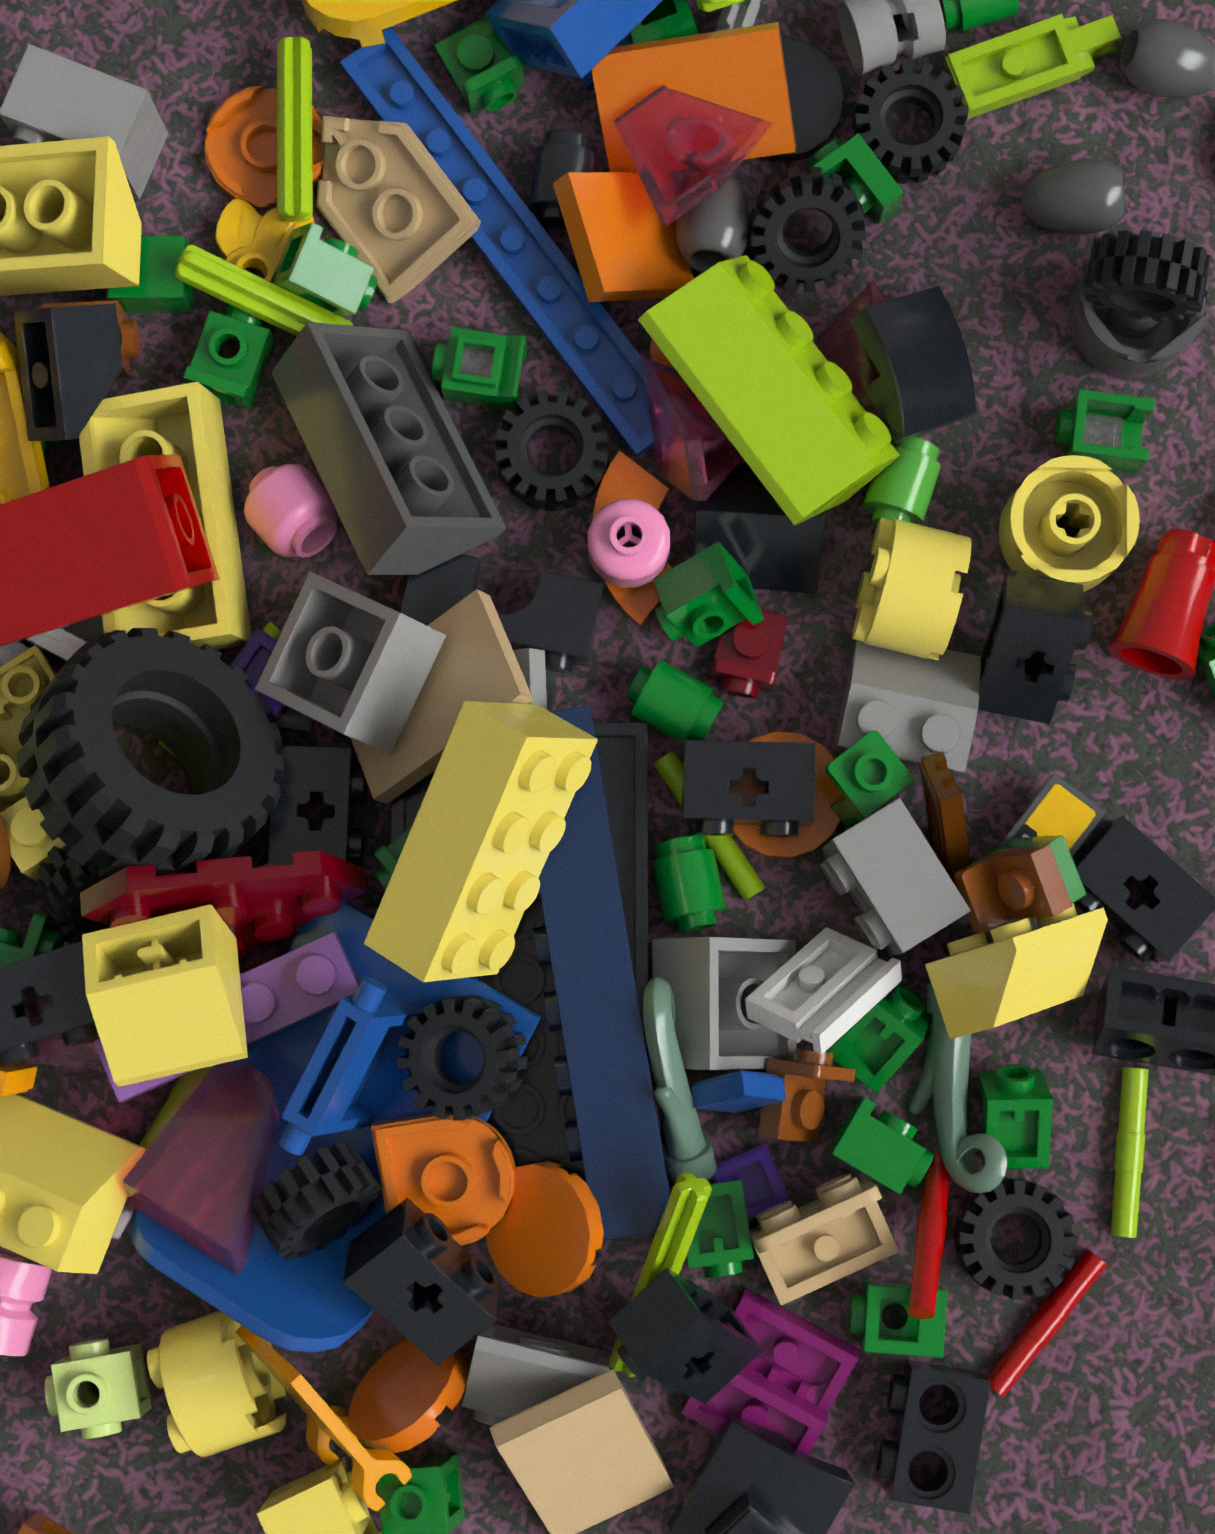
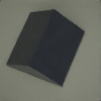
(760, 534)

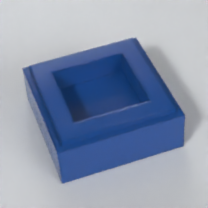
(738, 1091)

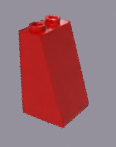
(99, 546)

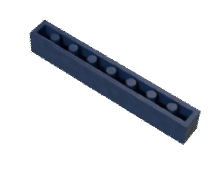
(599, 1015)

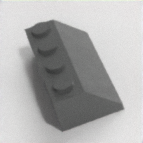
(385, 447)

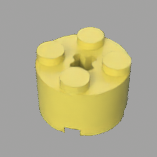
(1091, 500)
(912, 589)
(214, 1386)

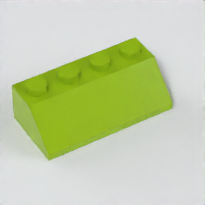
(770, 388)

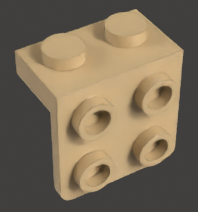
(823, 1238)

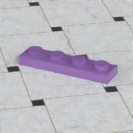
(277, 997)

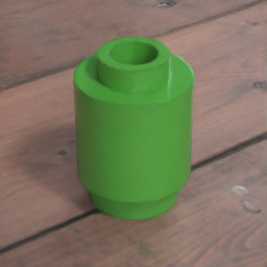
(906, 484)

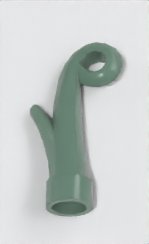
(946, 1080)
(684, 1142)

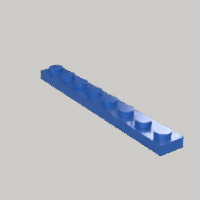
(512, 240)

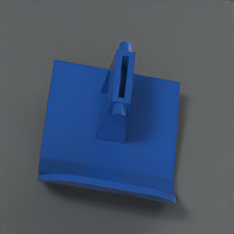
(329, 1087)

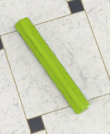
(671, 1240)

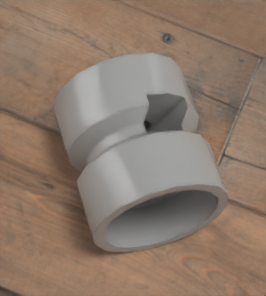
(875, 40)

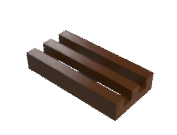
(944, 814)

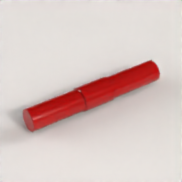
(929, 1240)
(1045, 1322)

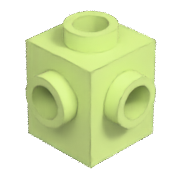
(120, 1381)

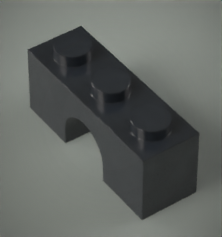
(557, 619)

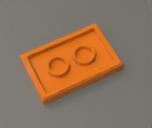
(725, 67)

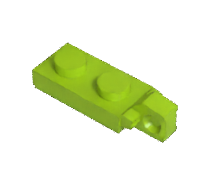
(1028, 61)

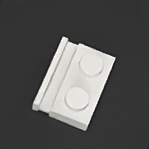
(823, 990)

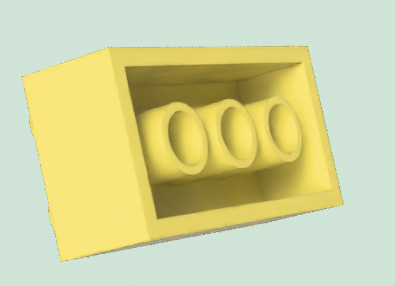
(480, 841)

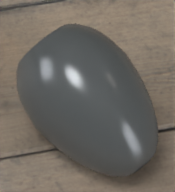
(1168, 59)
(1077, 197)
(715, 228)

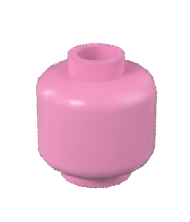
(291, 511)
(622, 564)

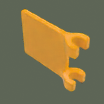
(329, 1423)

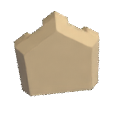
(390, 201)

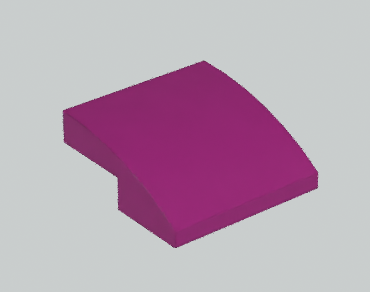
(788, 1383)

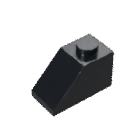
(66, 366)

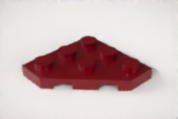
(253, 902)

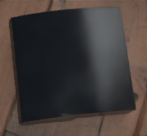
(920, 363)
(760, 1463)

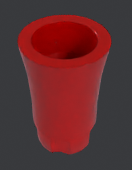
(1169, 607)

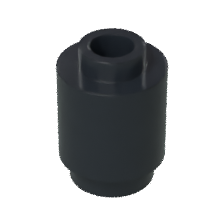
(560, 153)

